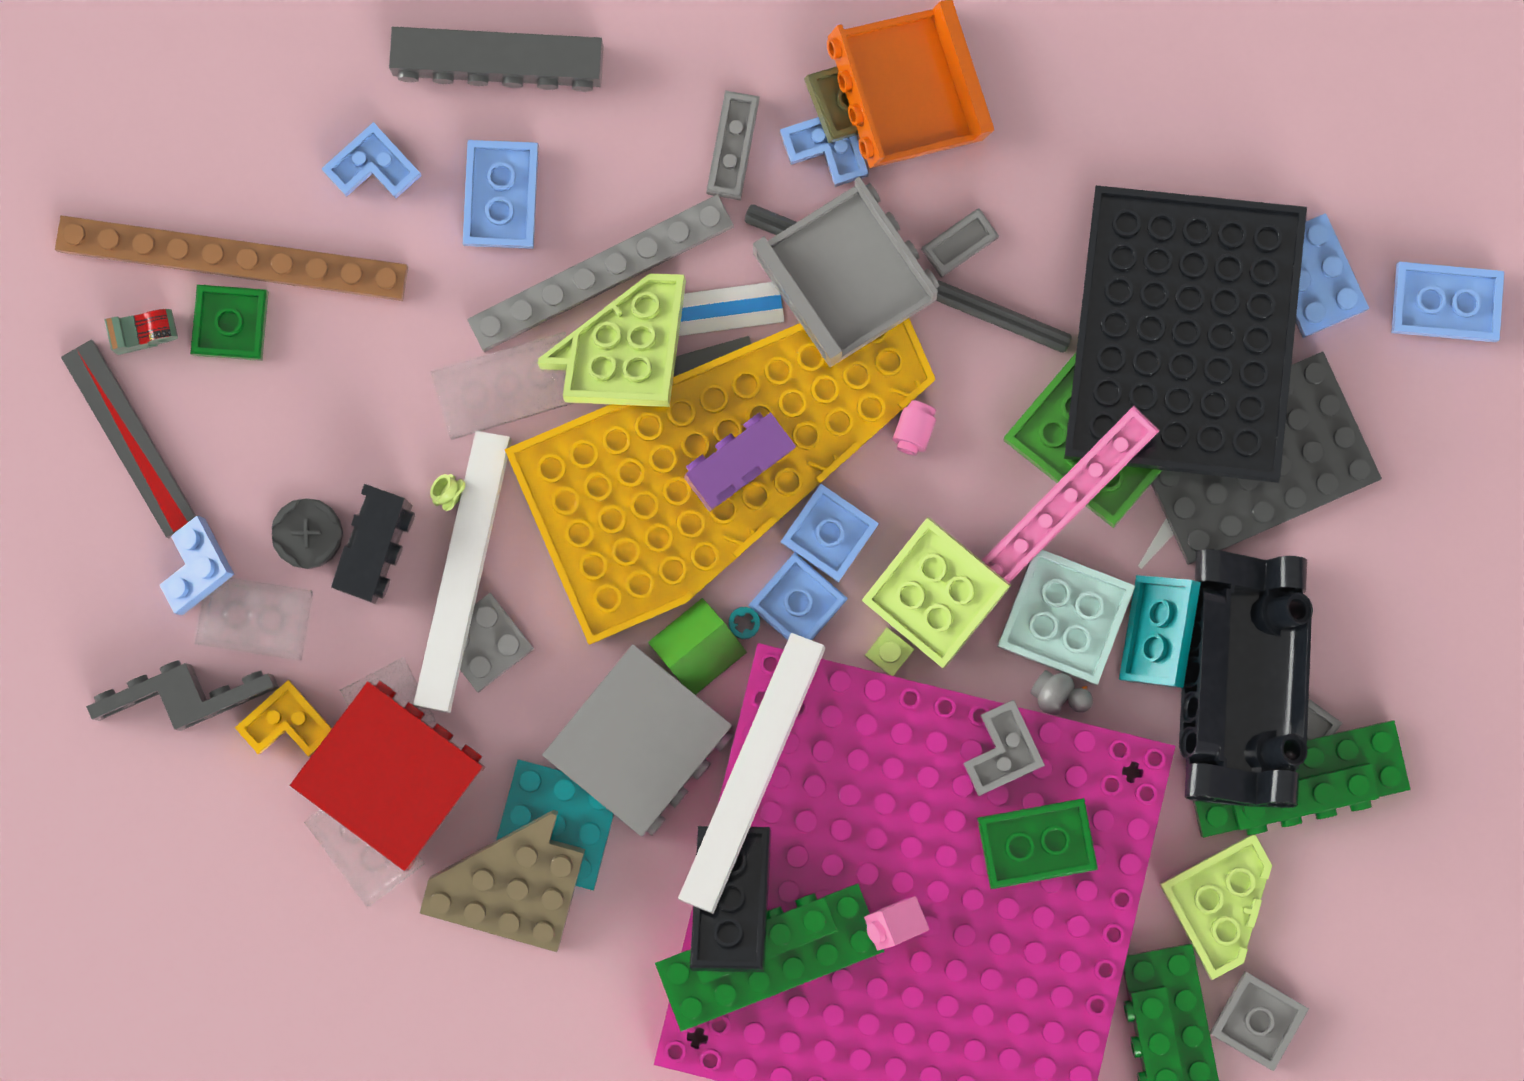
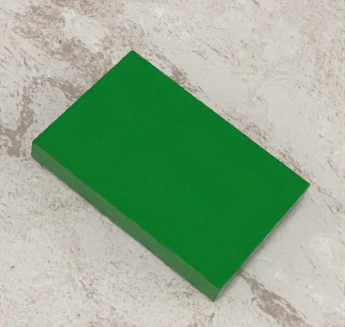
(1037, 843)

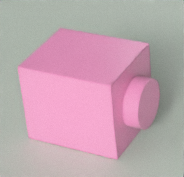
(896, 923)

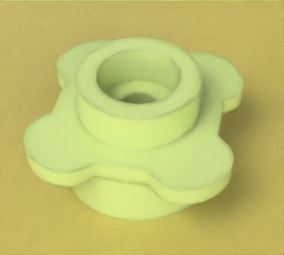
(447, 491)

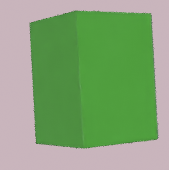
(697, 646)

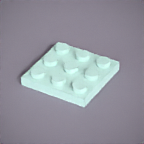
(1066, 616)

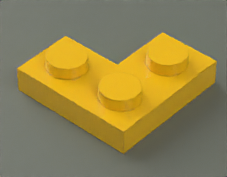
(281, 713)

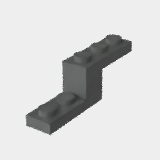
(181, 695)

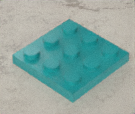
(579, 820)

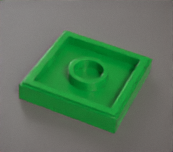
(229, 322)

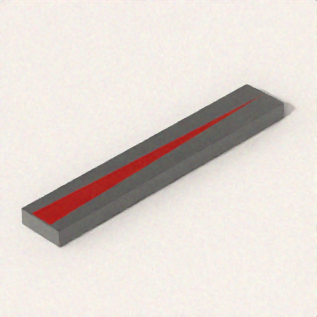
(129, 437)

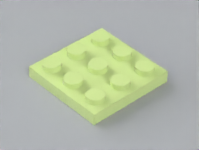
(936, 592)

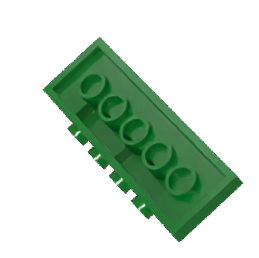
(1337, 773)
(800, 947)
(1168, 1016)

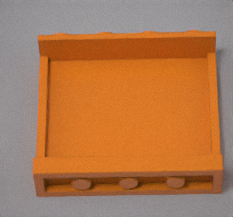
(910, 85)

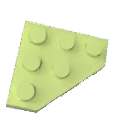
(1221, 902)

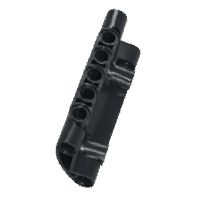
(1247, 681)

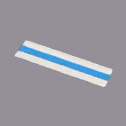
(731, 308)

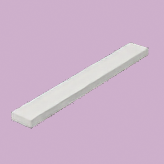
(462, 572)
(751, 773)

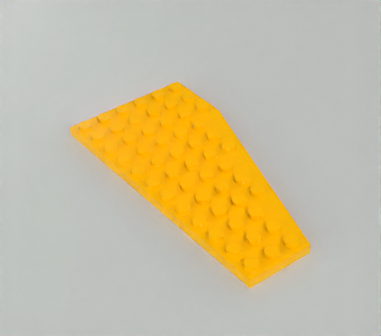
(614, 484)

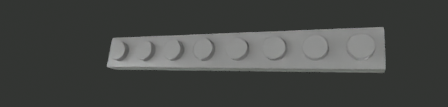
(600, 273)

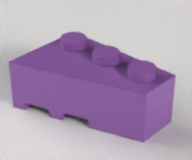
(738, 460)

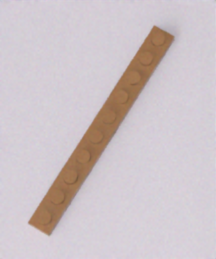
(231, 258)

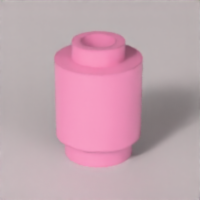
(914, 428)

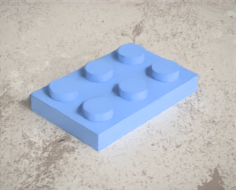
(500, 194)
(1327, 282)
(1447, 302)

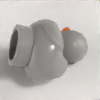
(1056, 690)

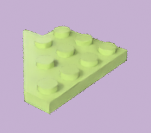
(625, 348)

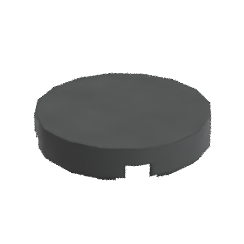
(306, 533)

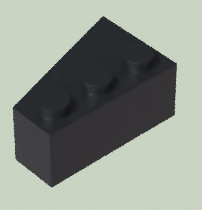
(373, 545)

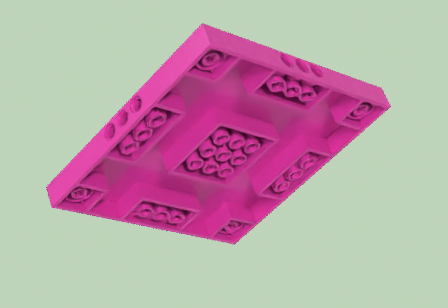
(881, 799)

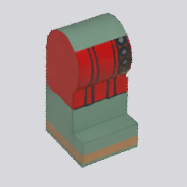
(140, 331)

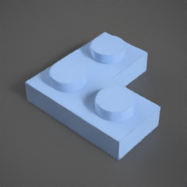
(809, 141)
(368, 155)
(203, 568)

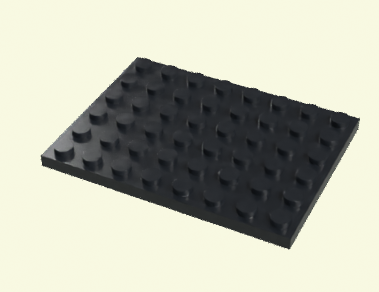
(1191, 327)

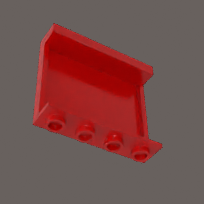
(388, 774)

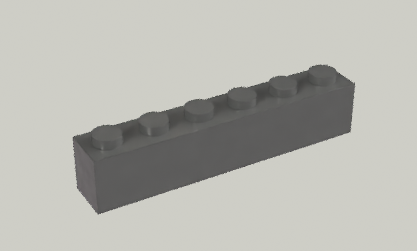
(496, 58)

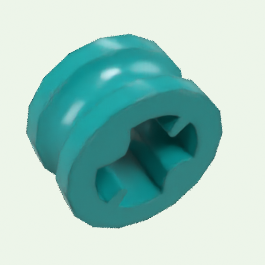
(741, 612)

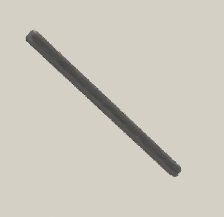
(948, 294)

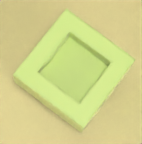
(889, 652)

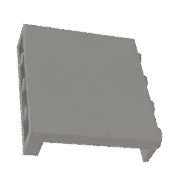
(847, 273)
(639, 741)

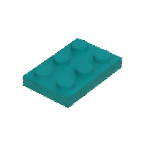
(1159, 631)

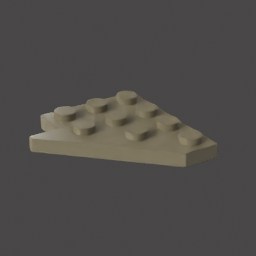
(511, 886)

